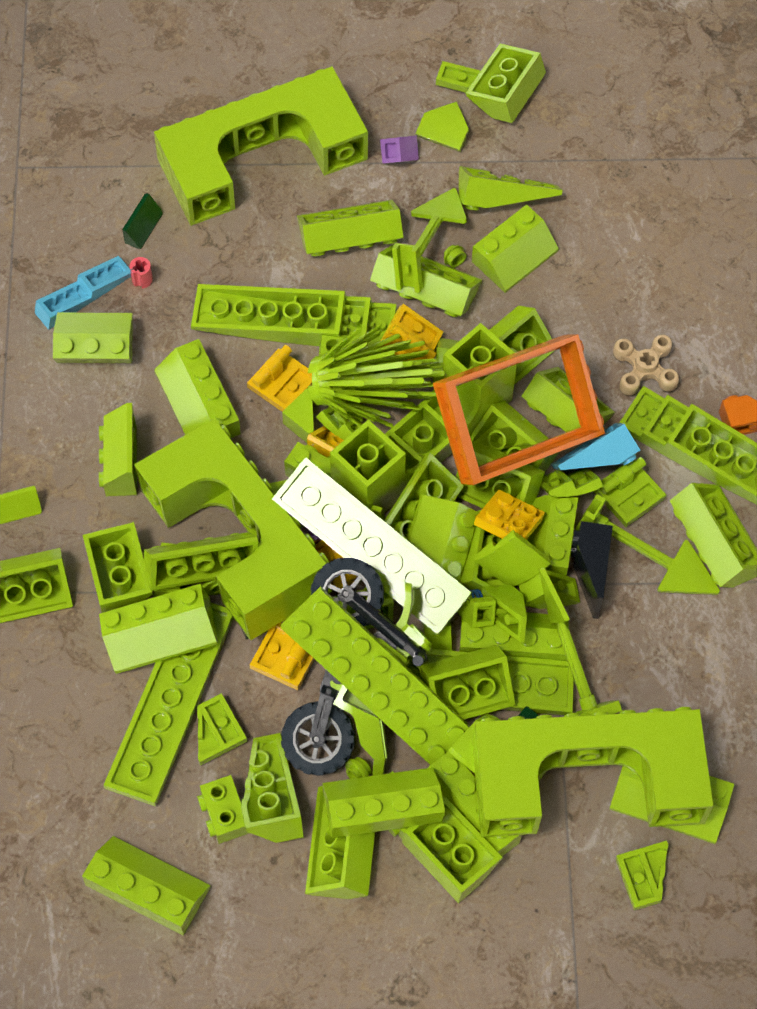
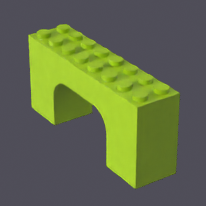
(305, 109)
(380, 465)
(212, 471)
(655, 744)

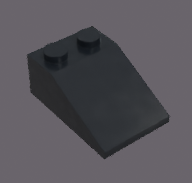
(591, 556)

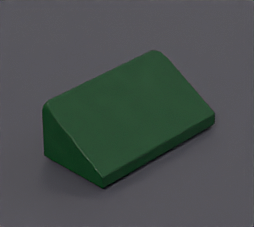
(142, 222)

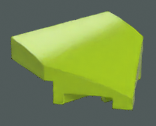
(444, 127)

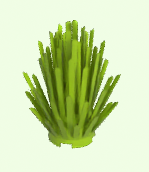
(368, 372)

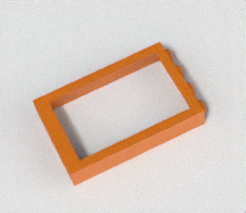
(583, 396)

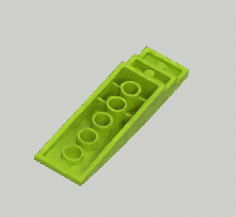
(287, 313)
(695, 441)

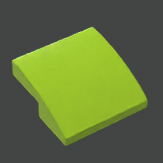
(575, 484)
(512, 559)

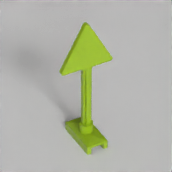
(408, 257)
(684, 572)
(558, 615)

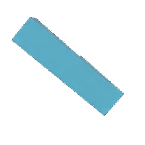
(85, 290)

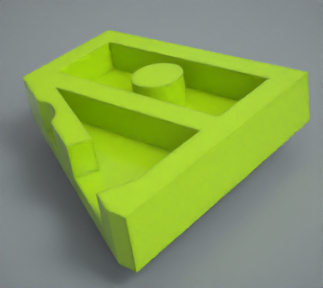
(217, 729)
(644, 874)

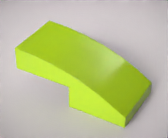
(336, 423)

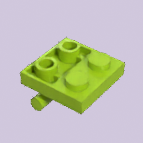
(630, 492)

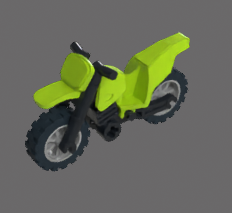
(398, 638)

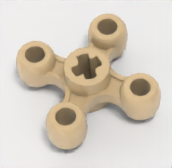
(645, 365)

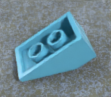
(608, 449)

